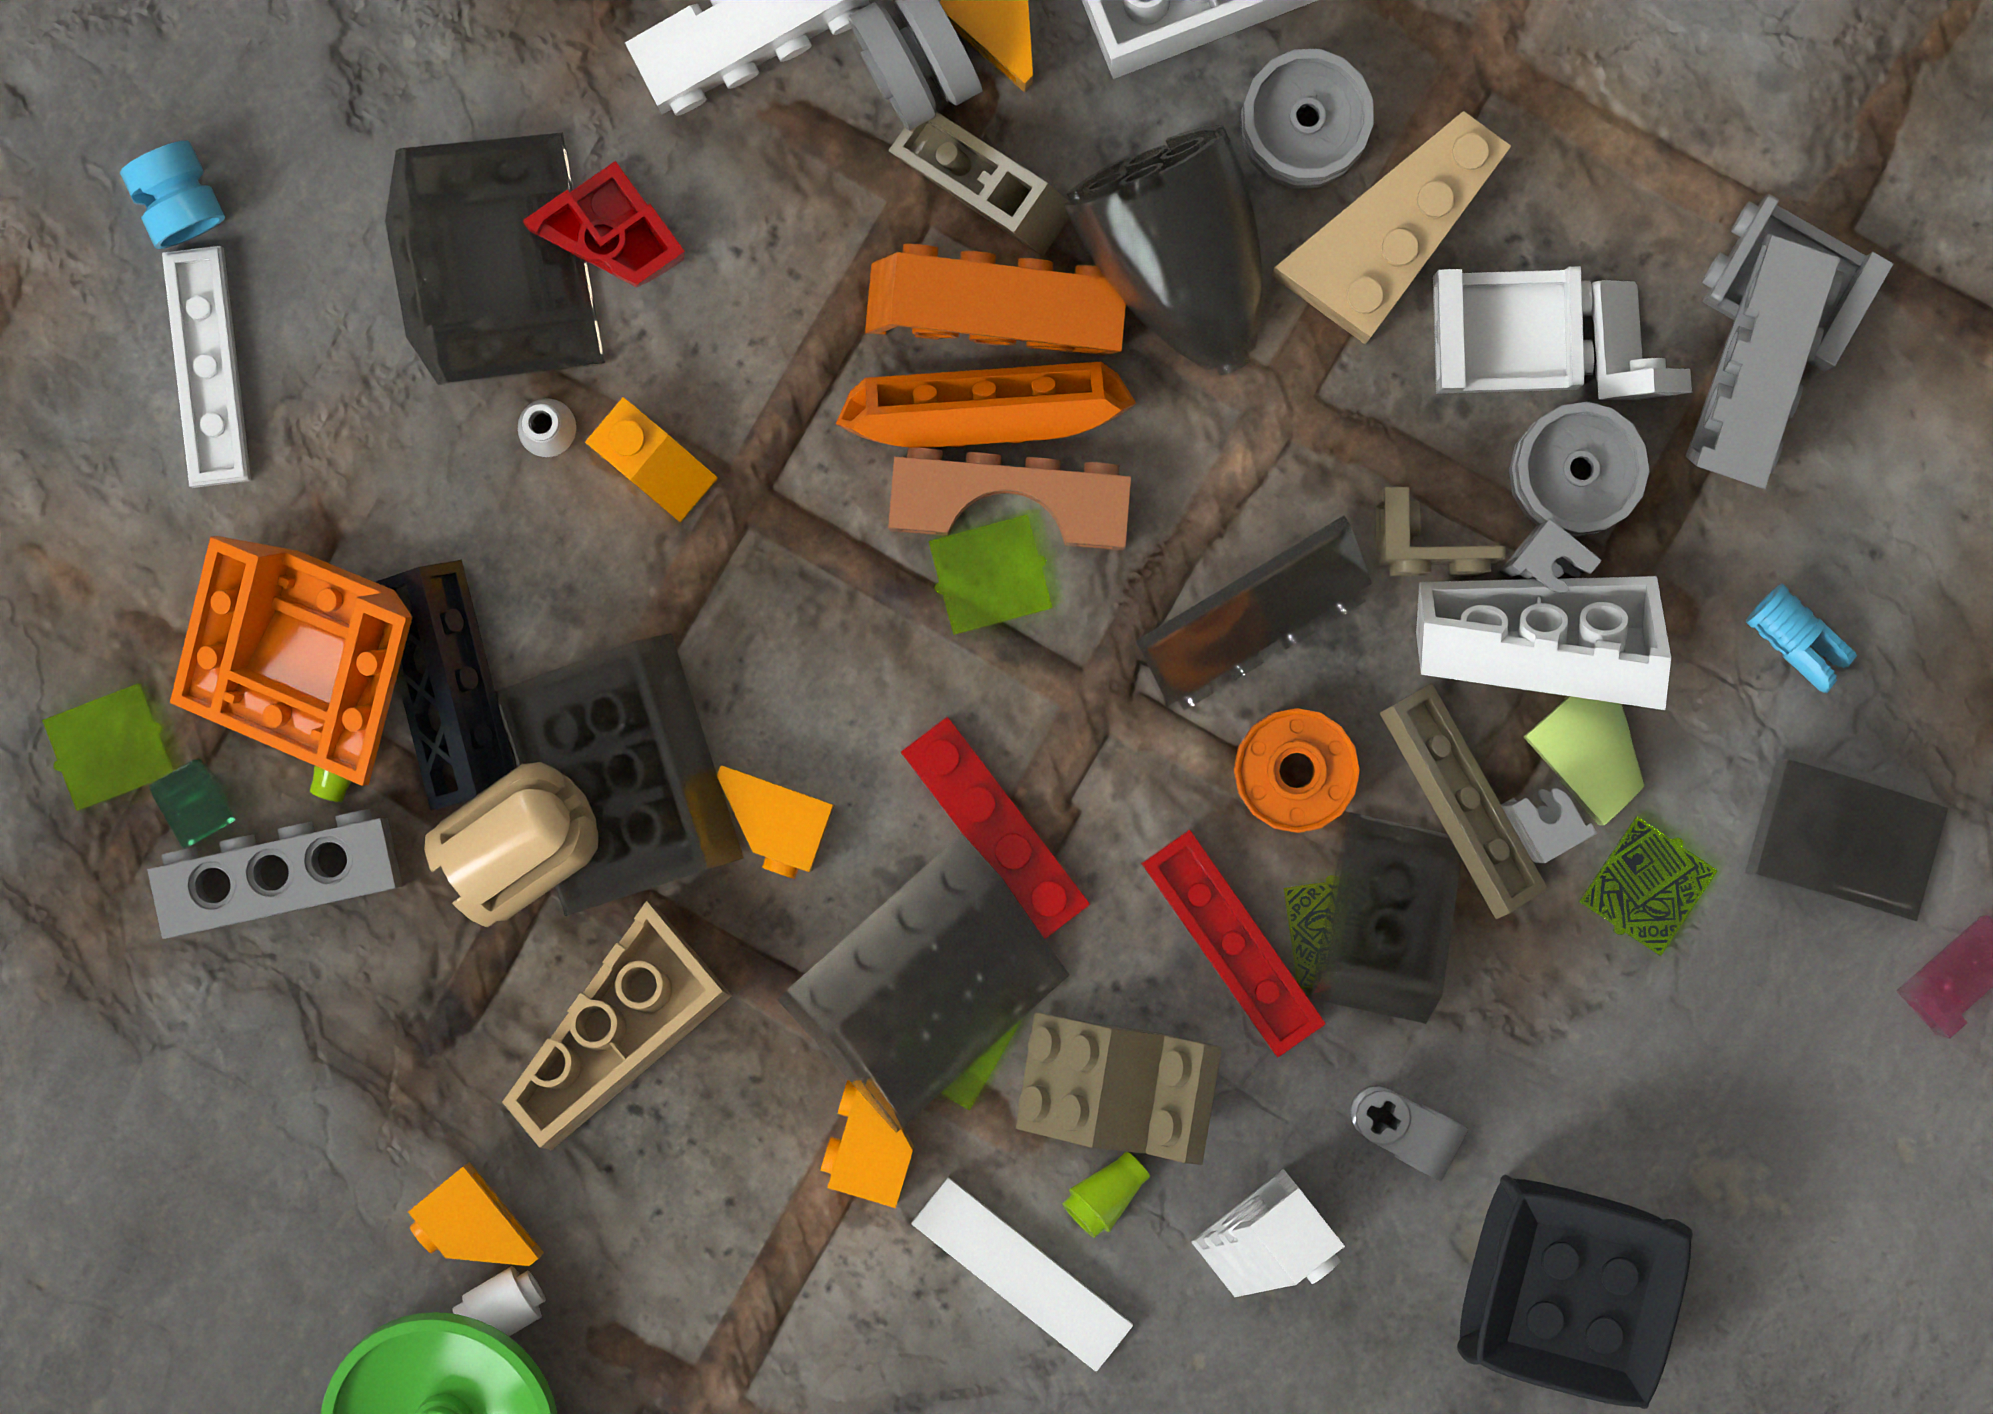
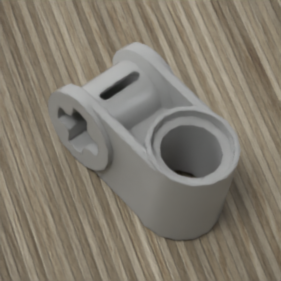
(1415, 1133)

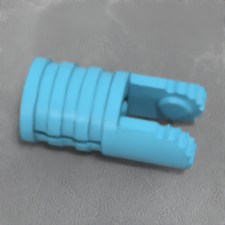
(1793, 629)

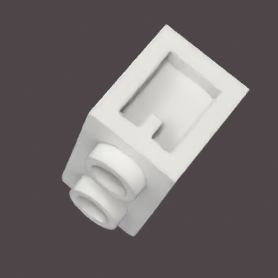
(1618, 348)

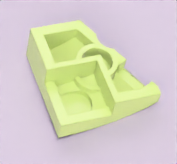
(1591, 754)

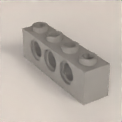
(186, 909)

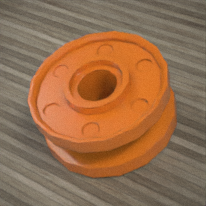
(1332, 779)

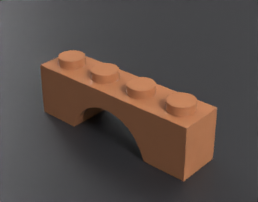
(1085, 505)

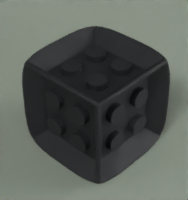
(1574, 1292)

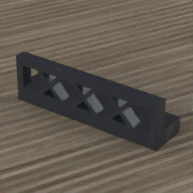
(454, 682)

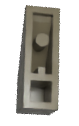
(984, 181)

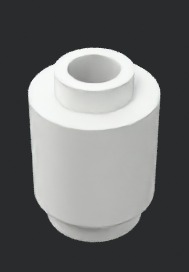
(504, 1301)

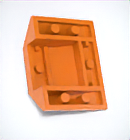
(293, 654)

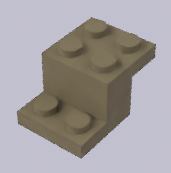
(1118, 1088)

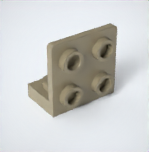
(1399, 522)

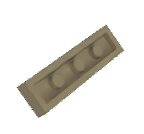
(1463, 801)

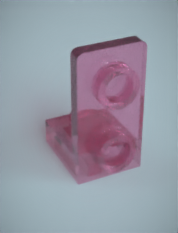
(1953, 979)

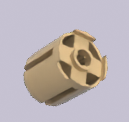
(513, 842)

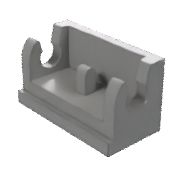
(1548, 555)
(1549, 828)

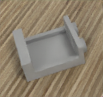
(1860, 283)

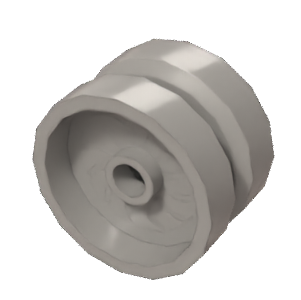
(909, 56)
(1301, 154)
(1604, 443)

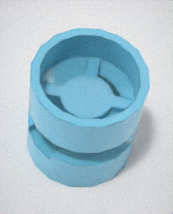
(170, 190)

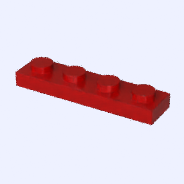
(995, 826)
(1233, 943)

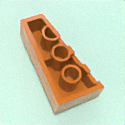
(995, 301)

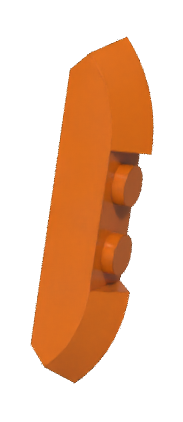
(985, 405)

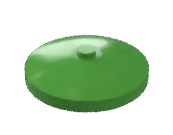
(438, 1368)

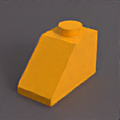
(998, 33)
(651, 459)
(777, 821)
(471, 1223)

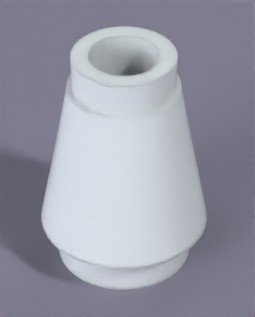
(557, 438)

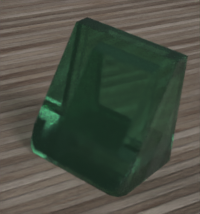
(192, 802)

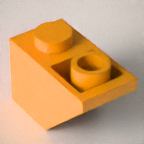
(870, 1156)

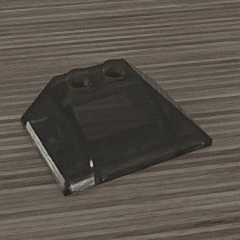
(469, 274)

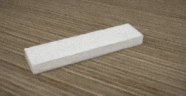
(206, 366)
(1022, 1274)

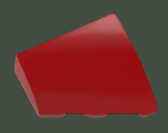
(610, 228)

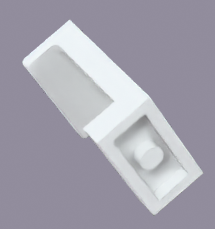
(1511, 330)

